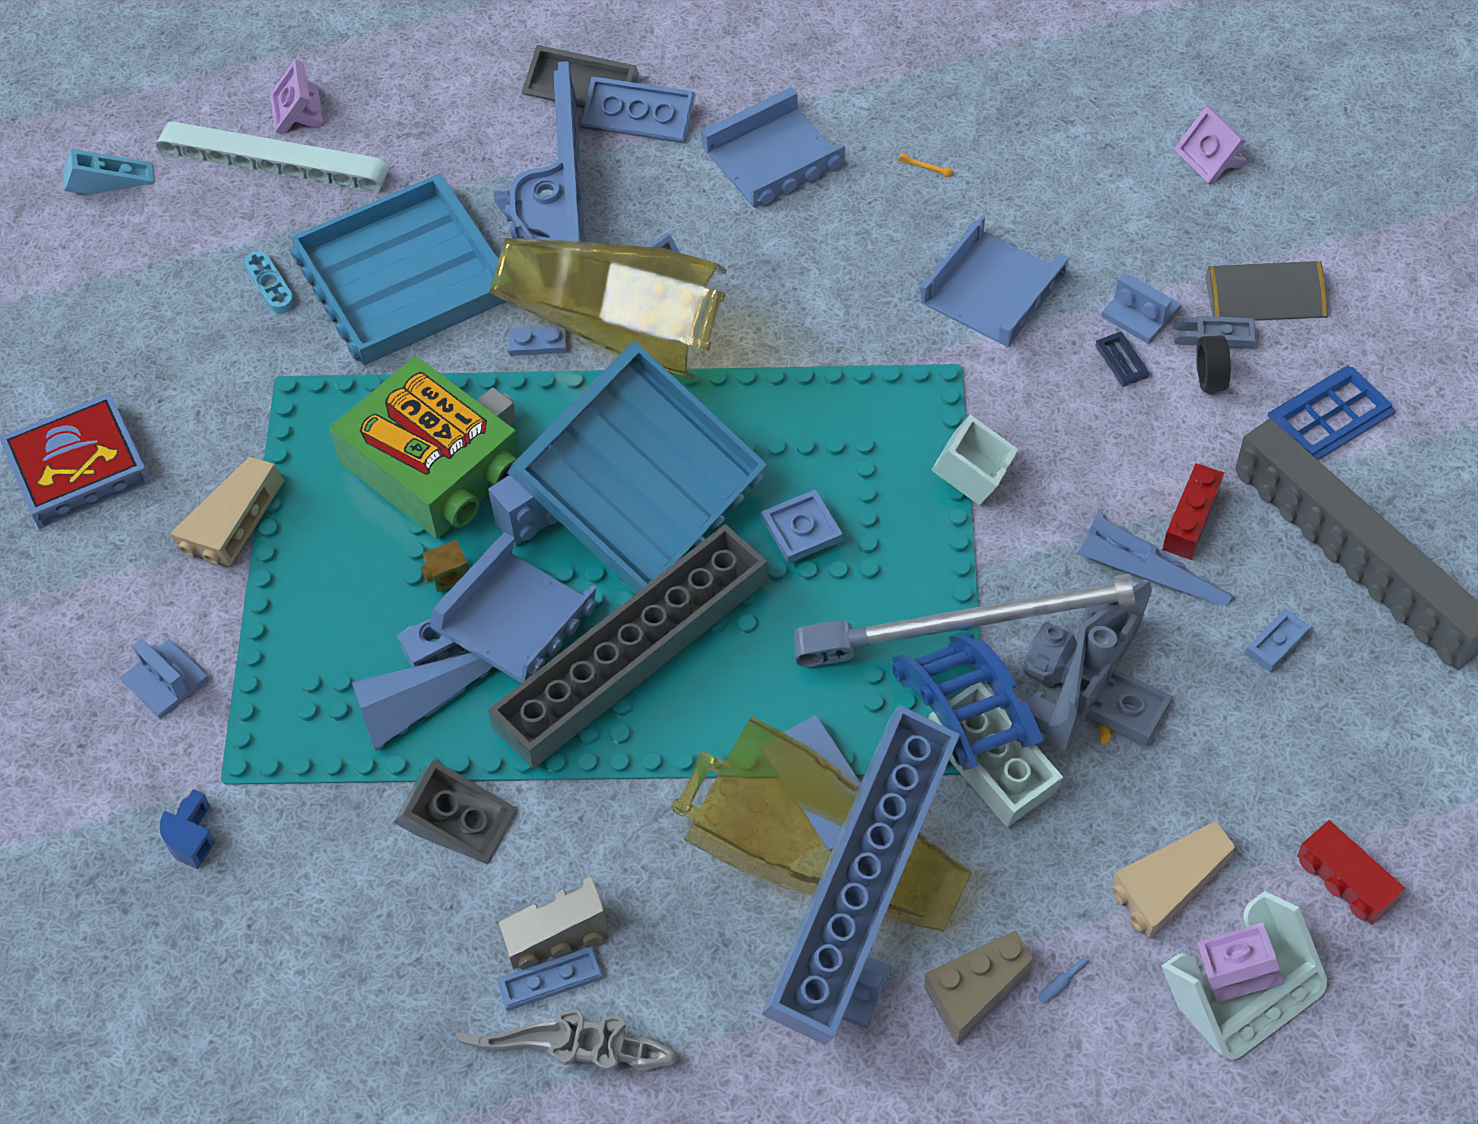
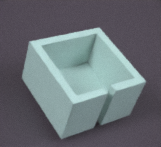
(974, 459)

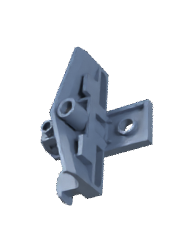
(1089, 675)

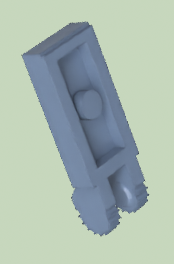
(1238, 331)

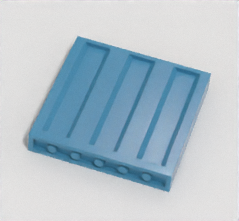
(399, 268)
(638, 468)

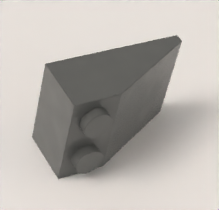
(455, 813)

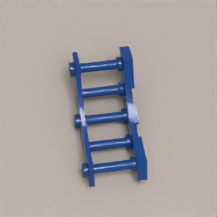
(987, 669)

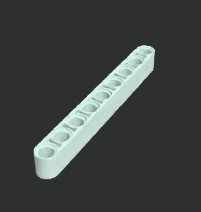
(272, 155)

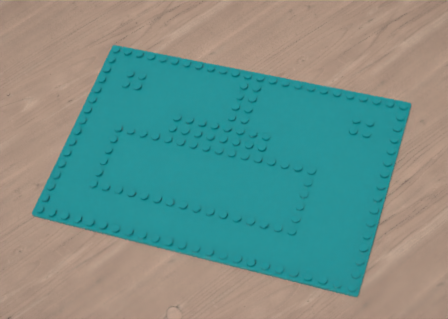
(344, 576)

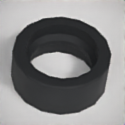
(1213, 363)

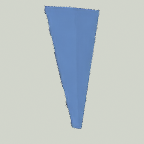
(1125, 551)
(404, 696)

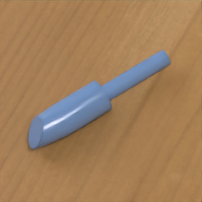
(1060, 982)

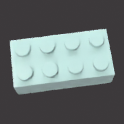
(1009, 776)

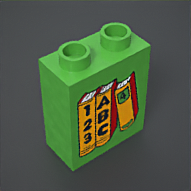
(426, 447)

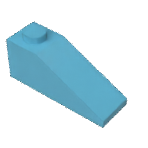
(100, 173)

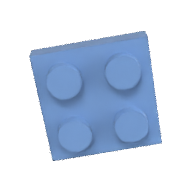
(801, 526)

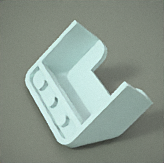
(1245, 1021)

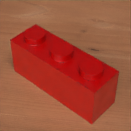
(1193, 511)
(1350, 873)

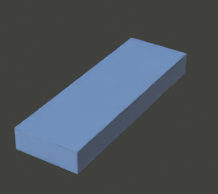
(550, 978)

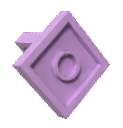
(295, 100)
(1211, 145)
(1240, 962)

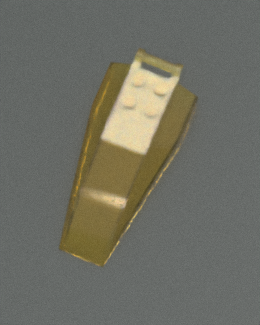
(613, 294)
(760, 828)

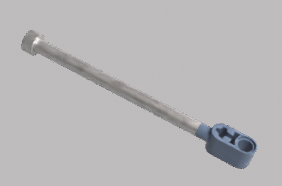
(836, 640)

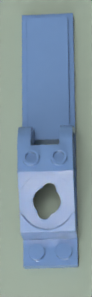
(561, 213)

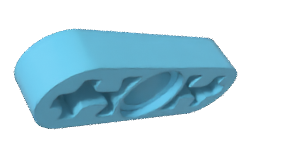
(269, 272)

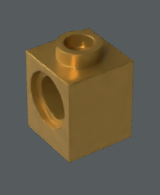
(444, 565)

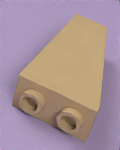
(229, 513)
(1170, 877)

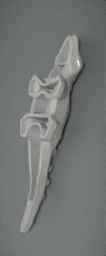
(581, 1040)

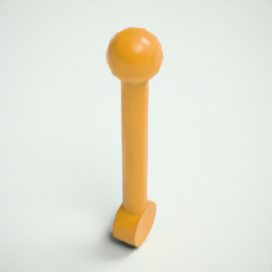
(946, 172)

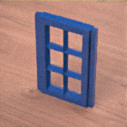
(1320, 390)

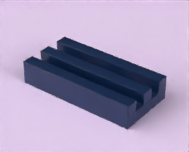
(1132, 377)

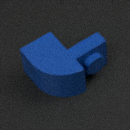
(182, 832)

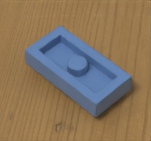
(537, 340)
(1278, 640)

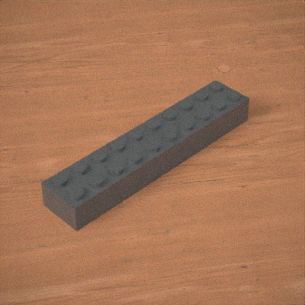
(1361, 542)
(628, 646)

